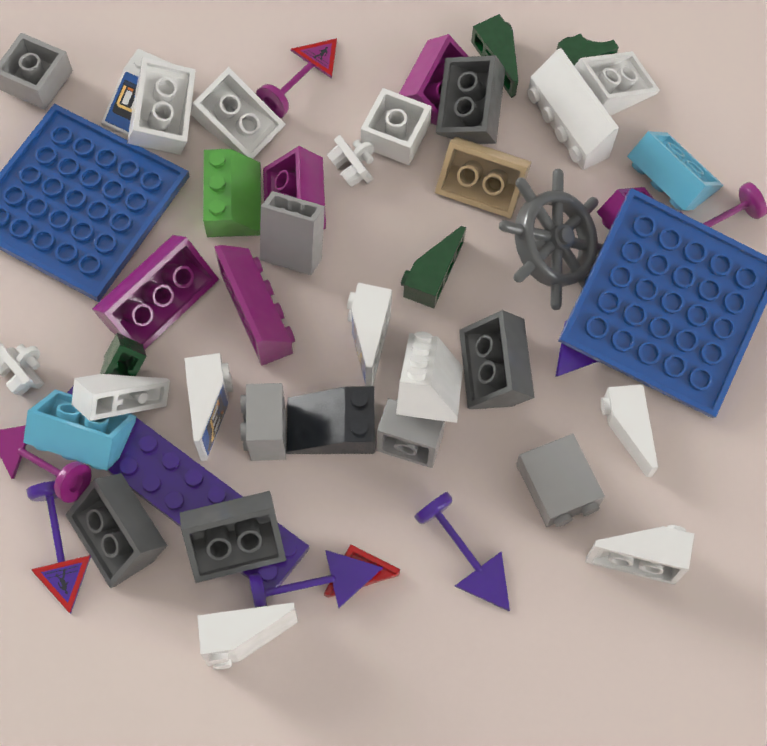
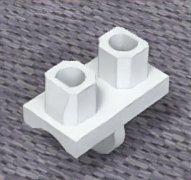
(343, 153)
(23, 366)

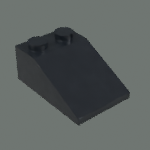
(332, 422)

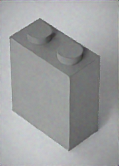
(291, 232)
(560, 481)

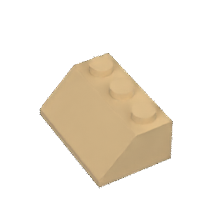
(481, 177)

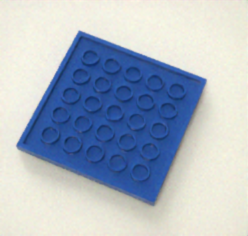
(82, 201)
(670, 303)

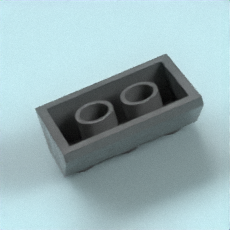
(471, 98)
(496, 362)
(115, 529)
(232, 536)

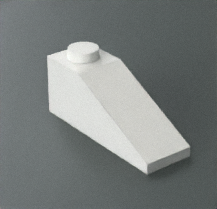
(117, 395)
(630, 422)

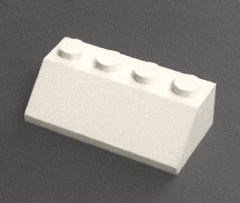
(573, 111)
(429, 380)

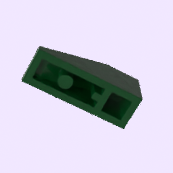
(496, 38)
(431, 270)

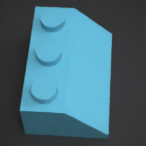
(673, 170)
(63, 430)

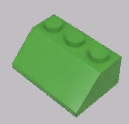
(231, 194)

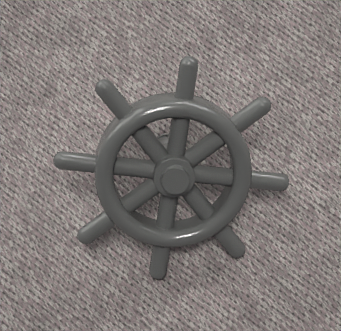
(556, 239)

